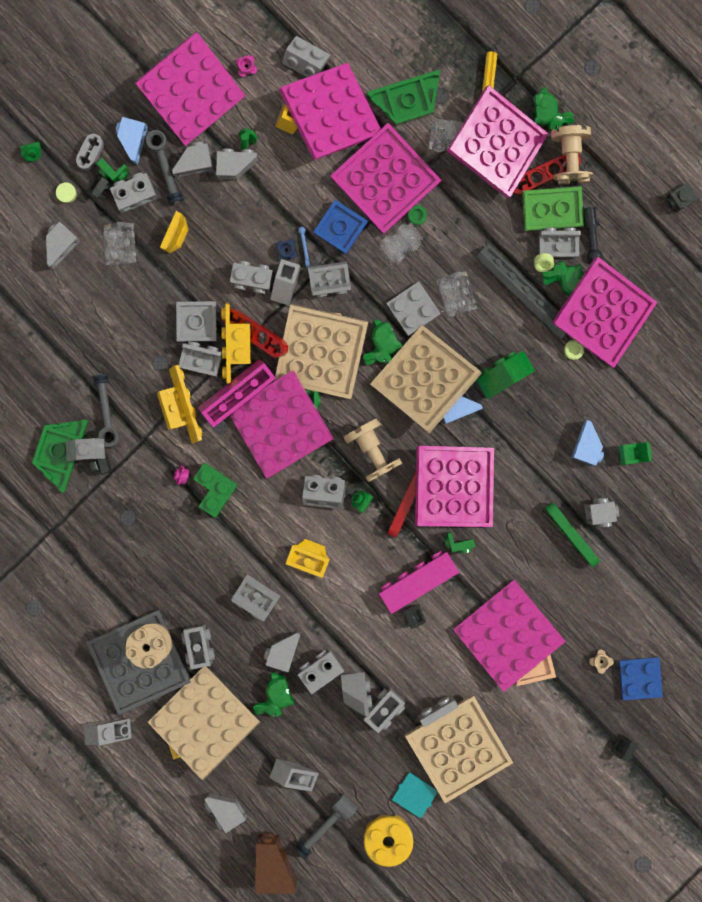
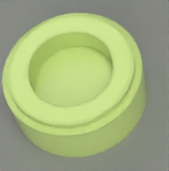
(66, 193)
(543, 262)
(573, 350)

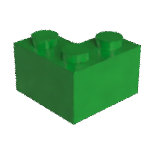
(504, 374)
(219, 486)

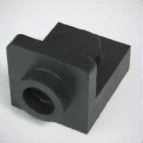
(681, 197)

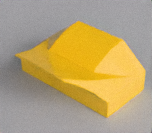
(175, 234)
(309, 557)

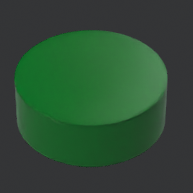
(417, 215)

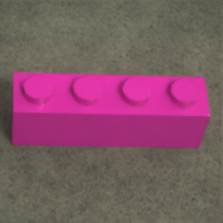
(236, 393)
(417, 583)

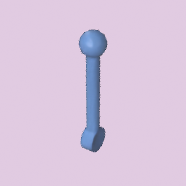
(301, 230)

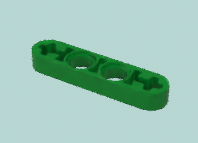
(571, 534)

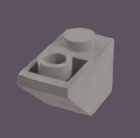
(233, 164)
(285, 282)
(355, 692)
(107, 731)
(226, 810)

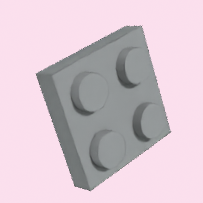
(413, 308)
(196, 321)

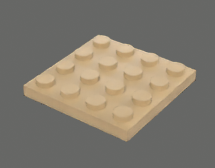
(322, 350)
(425, 378)
(203, 722)
(459, 749)

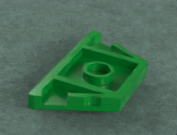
(407, 98)
(51, 451)

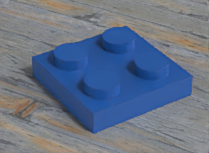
(340, 227)
(640, 678)

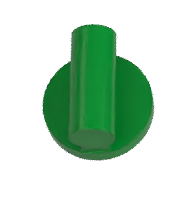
(247, 137)
(31, 152)
(361, 500)

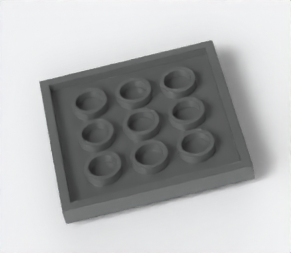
(127, 683)

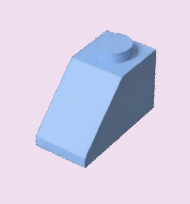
(132, 137)
(460, 409)
(588, 446)

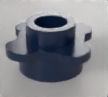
(281, 246)

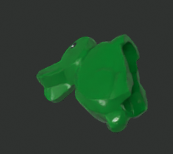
(547, 111)
(568, 276)
(384, 342)
(277, 695)

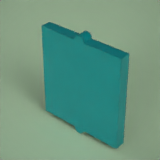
(415, 795)

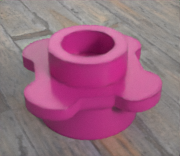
(241, 62)
(181, 475)

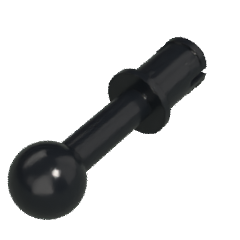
(591, 223)

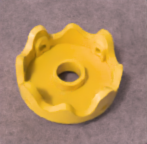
(383, 827)

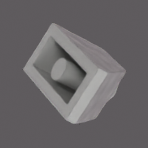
(194, 161)
(59, 244)
(85, 449)
(282, 652)
(293, 775)

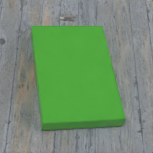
(552, 208)

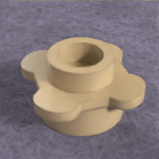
(601, 668)

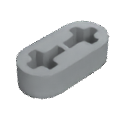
(85, 150)

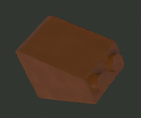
(273, 867)

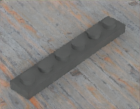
(520, 287)

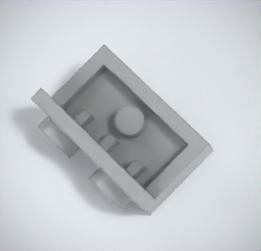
(305, 57)
(559, 243)
(329, 279)
(200, 359)
(255, 598)
(434, 713)

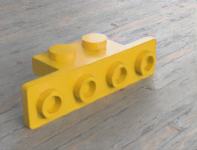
(237, 343)
(177, 406)

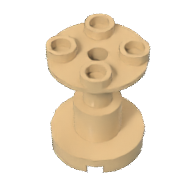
(571, 140)
(369, 443)
(150, 635)

